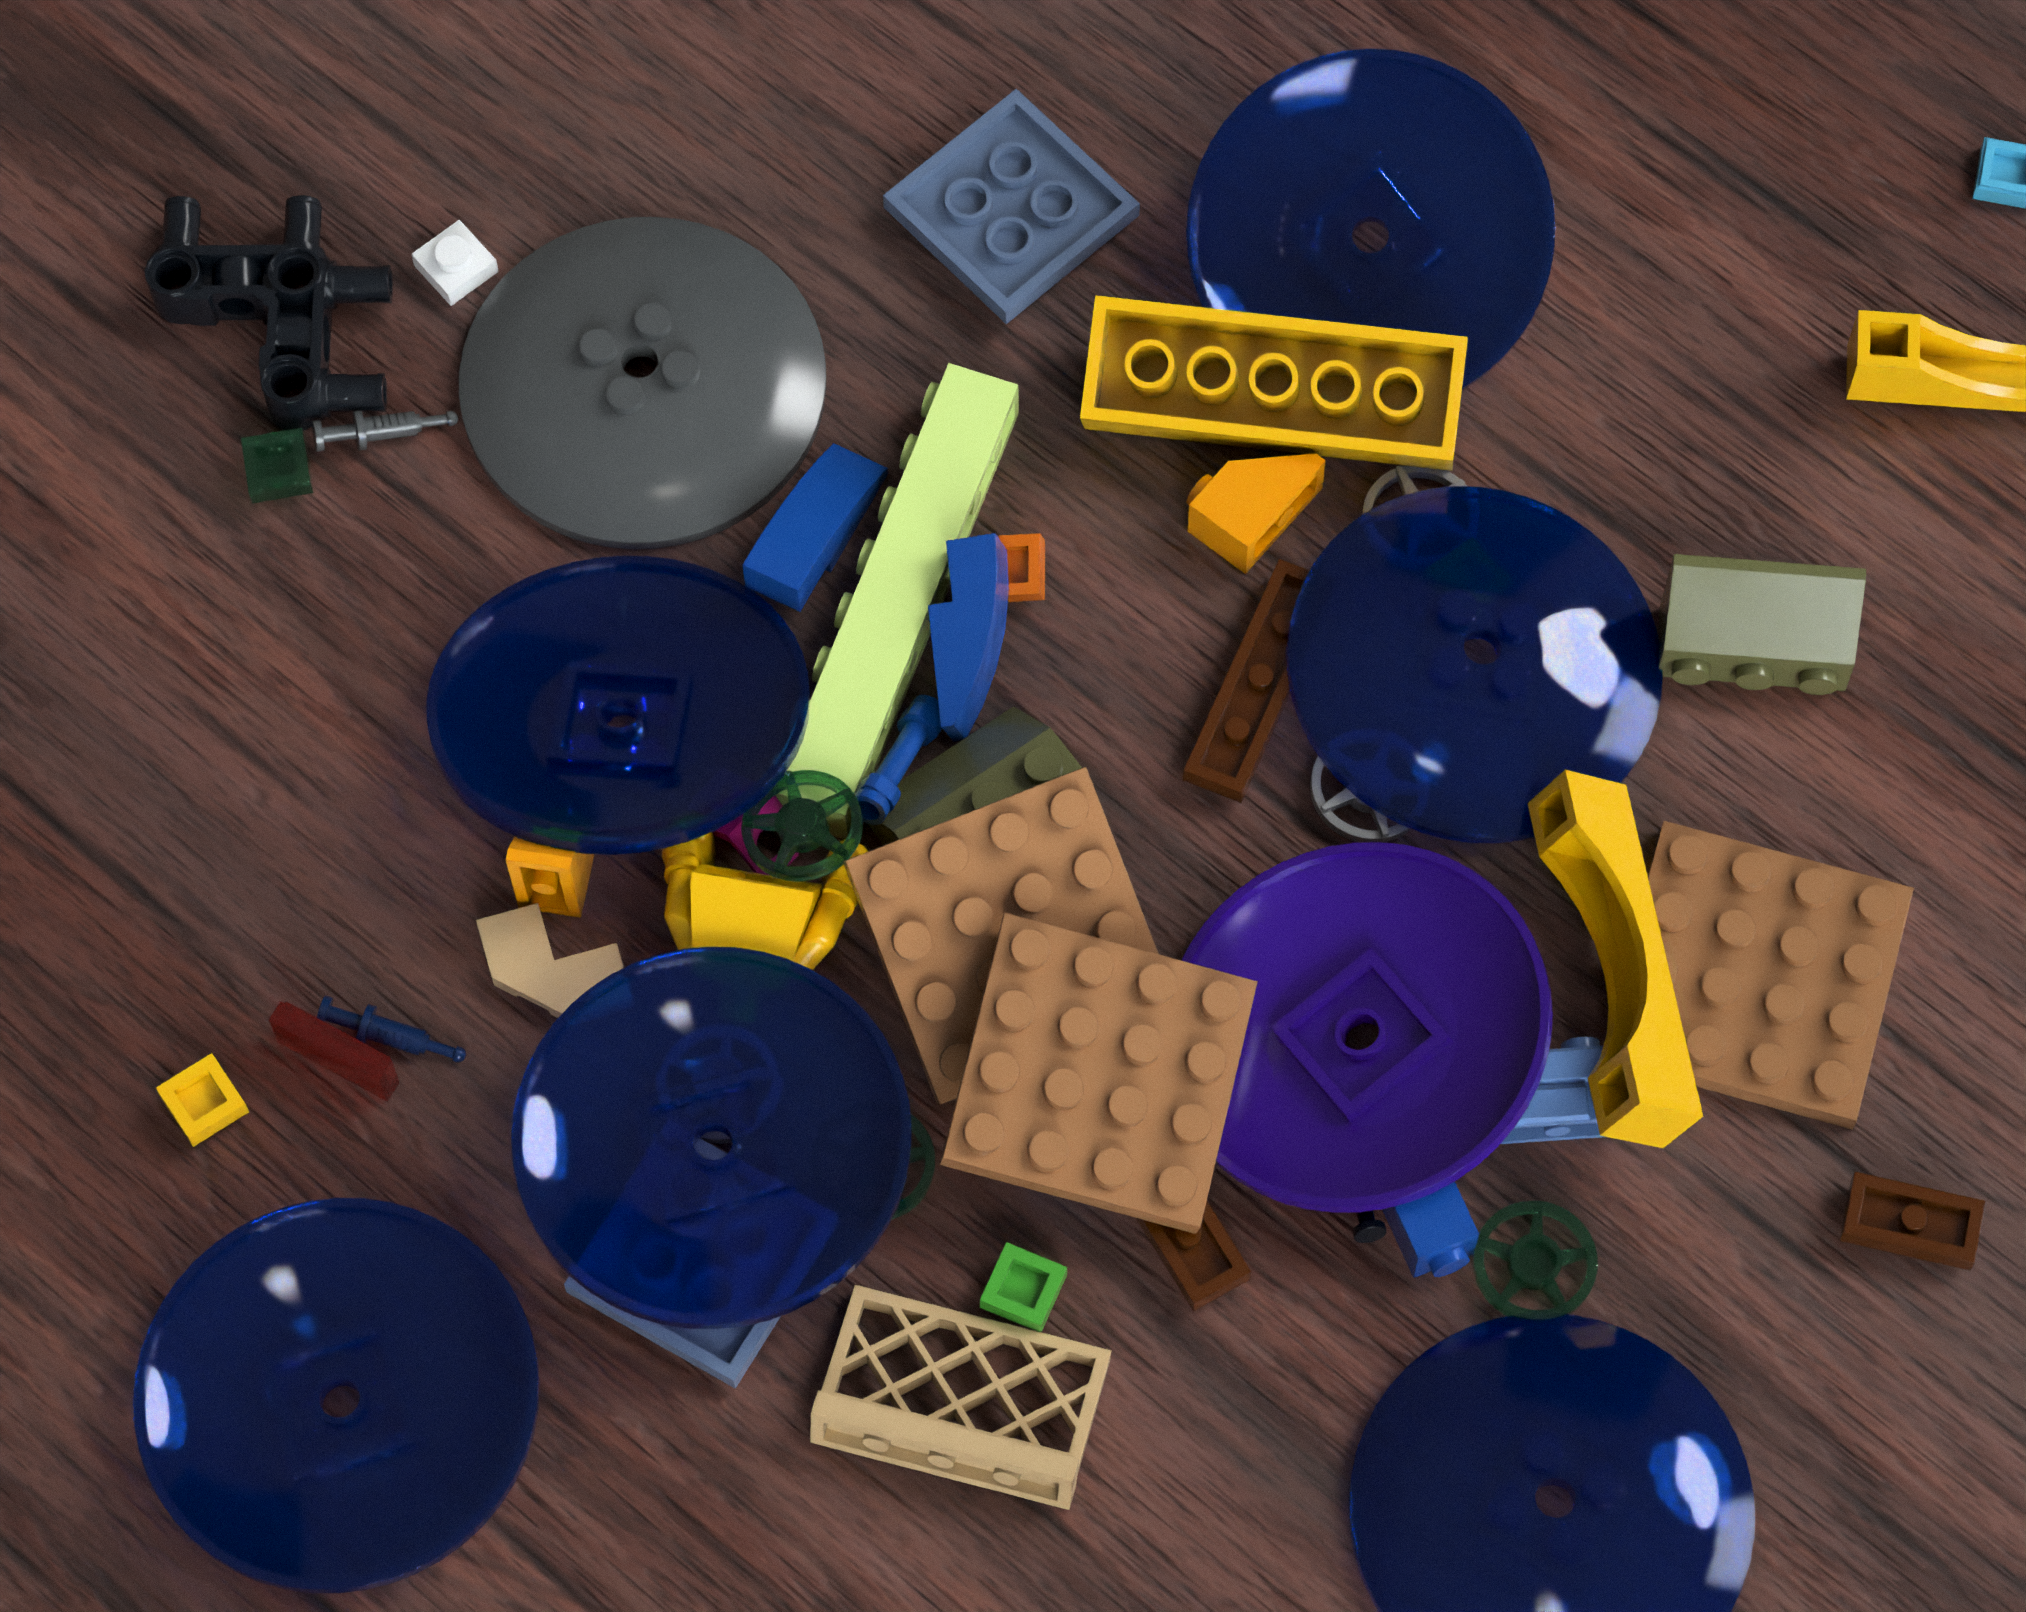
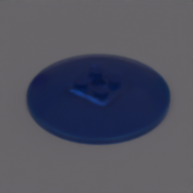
(1390, 146)
(557, 656)
(1422, 725)
(694, 1050)
(317, 1304)
(1525, 1404)

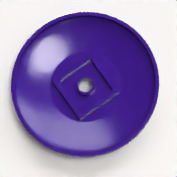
(1394, 945)

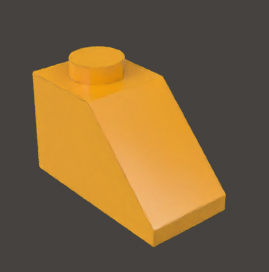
(1252, 504)
(549, 877)

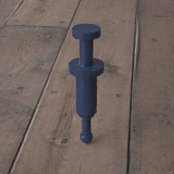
(386, 1031)

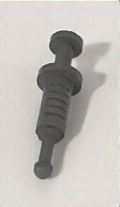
(378, 428)

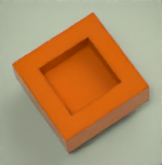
(1025, 566)

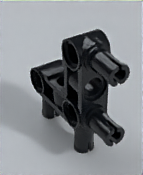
(254, 285)

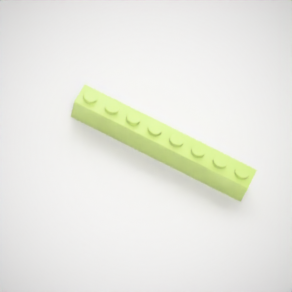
(901, 574)

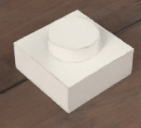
(455, 262)

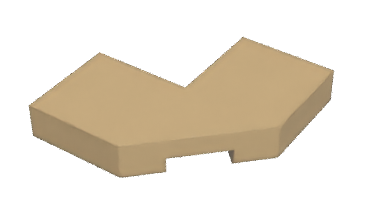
(525, 966)

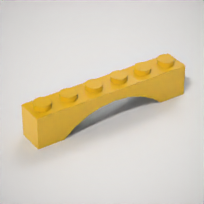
(1925, 363)
(1644, 1073)

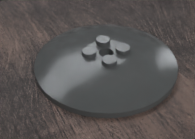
(654, 453)

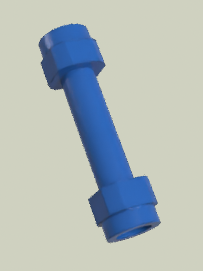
(879, 790)

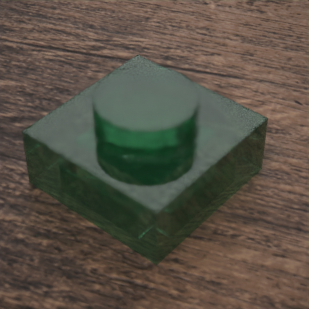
(277, 465)

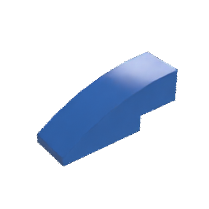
(813, 526)
(969, 630)

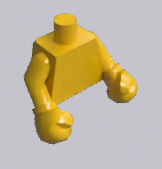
(751, 909)

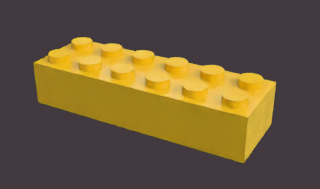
(1273, 382)

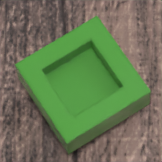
(1023, 1287)

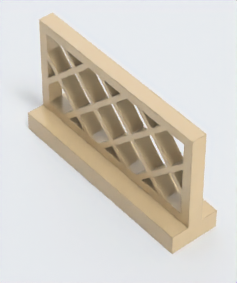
(949, 1448)

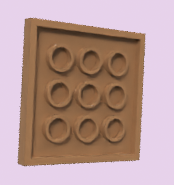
(943, 895)
(1776, 969)
(1099, 1073)

